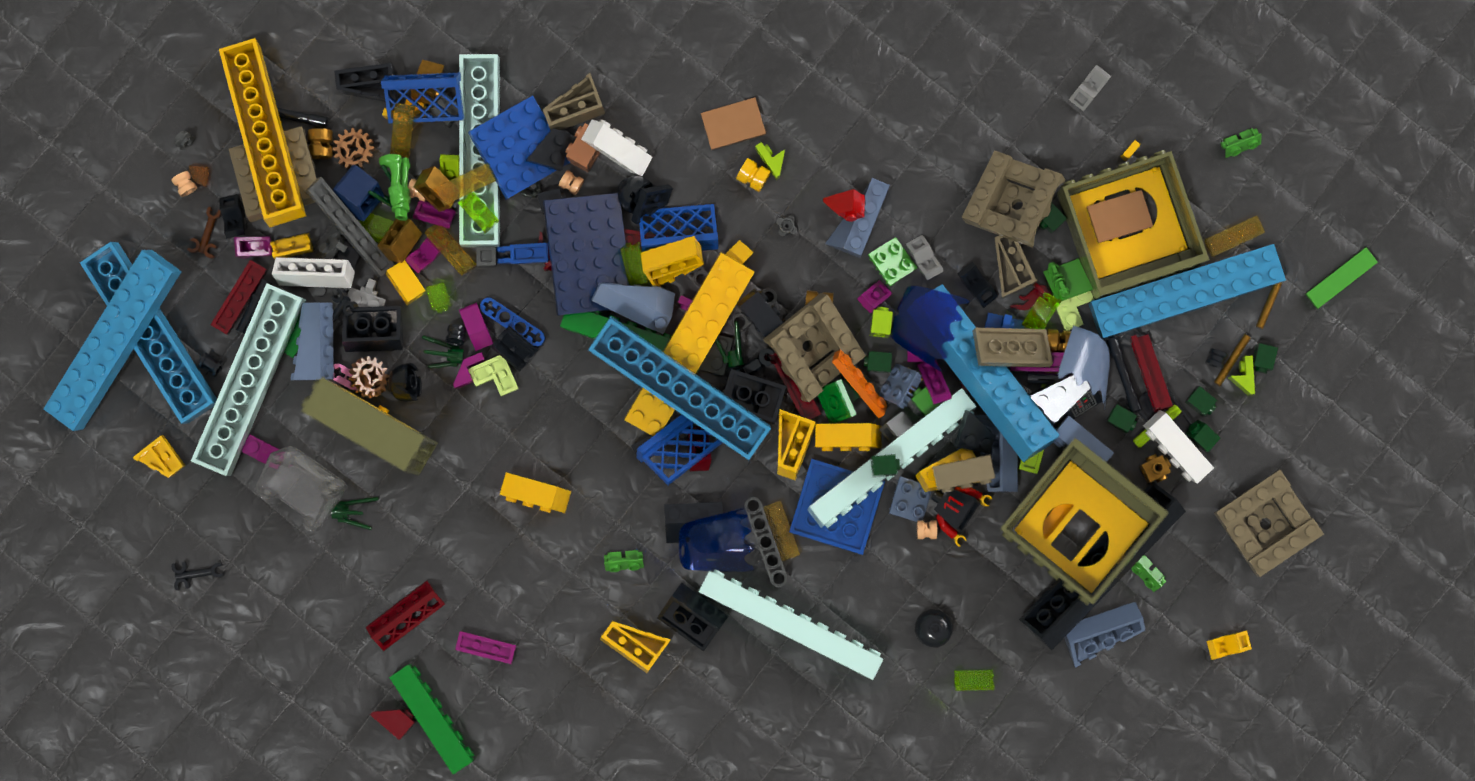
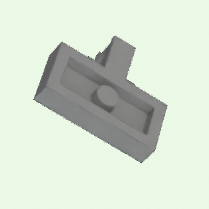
(366, 295)

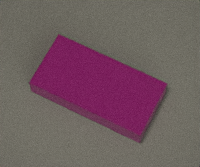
(426, 212)

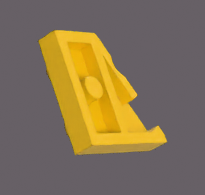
(161, 457)

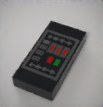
(1084, 404)

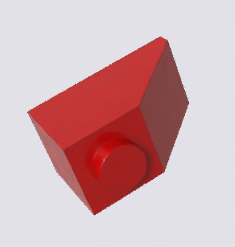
(847, 204)

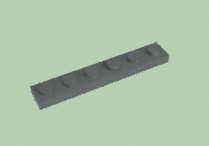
(349, 226)

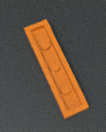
(859, 383)

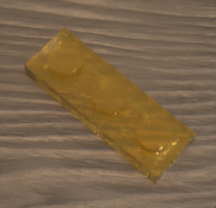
(402, 129)
(465, 184)
(1234, 236)
(450, 249)
(780, 529)

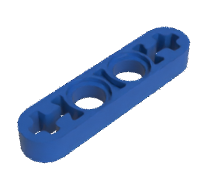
(514, 320)

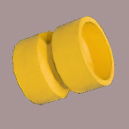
(752, 174)

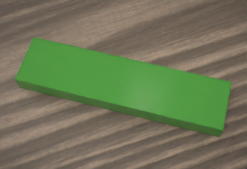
(1341, 278)

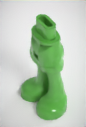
(398, 190)

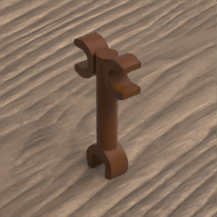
(203, 246)

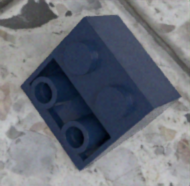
(354, 193)

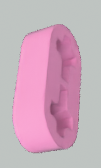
(341, 380)

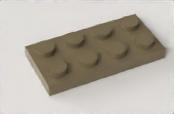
(1012, 347)

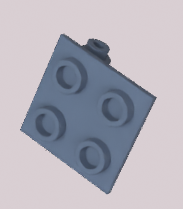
(898, 384)
(909, 500)

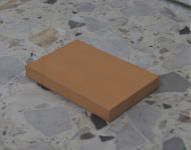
(733, 123)
(1119, 216)

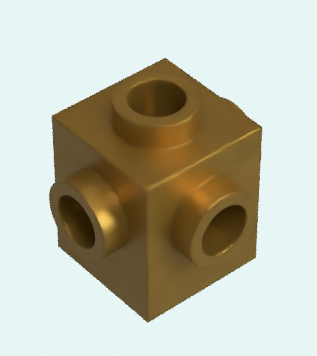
(1149, 471)

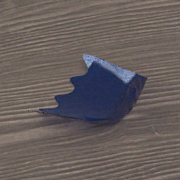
(925, 322)
(715, 538)

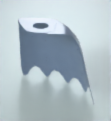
(1087, 359)

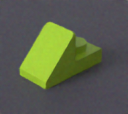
(773, 163)
(449, 166)
(1245, 381)

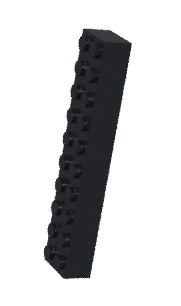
(1061, 609)

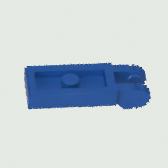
(525, 253)

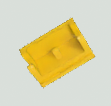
(292, 246)
(405, 282)

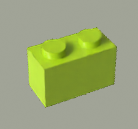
(881, 322)

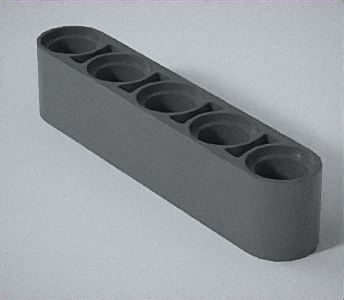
(765, 532)

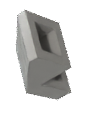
(1090, 88)
(924, 257)

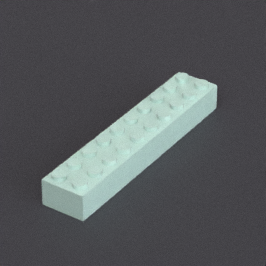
(480, 103)
(248, 380)
(911, 443)
(791, 625)

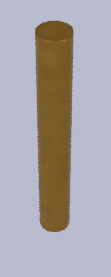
(1268, 305)
(1232, 359)

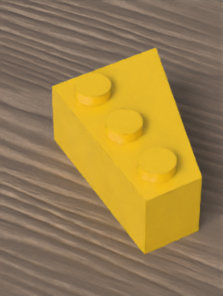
(671, 260)
(848, 436)
(793, 441)
(926, 476)
(534, 493)
(635, 645)

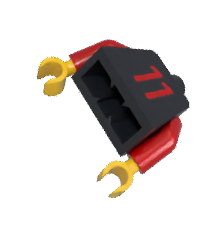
(956, 509)

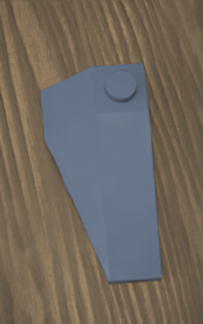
(639, 303)

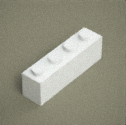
(616, 147)
(313, 272)
(1178, 447)

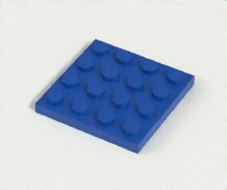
(508, 141)
(850, 530)

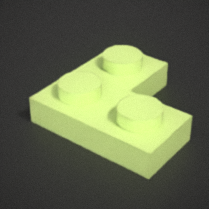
(1068, 310)
(496, 369)

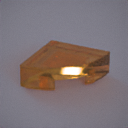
(199, 174)

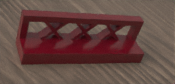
(1151, 373)
(402, 613)

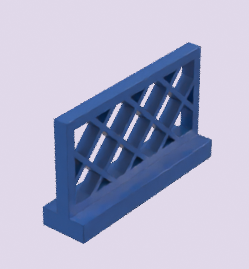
(424, 81)
(707, 241)
(667, 436)

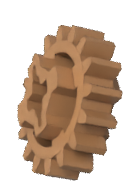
(356, 140)
(368, 377)

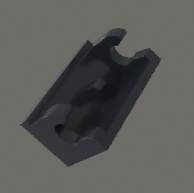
(514, 348)

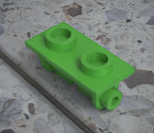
(1249, 140)
(615, 562)
(1152, 579)

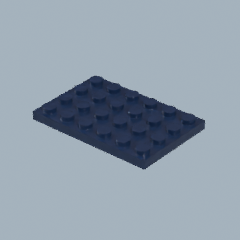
(584, 249)

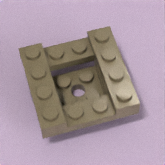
(302, 164)
(995, 197)
(825, 331)
(1272, 546)

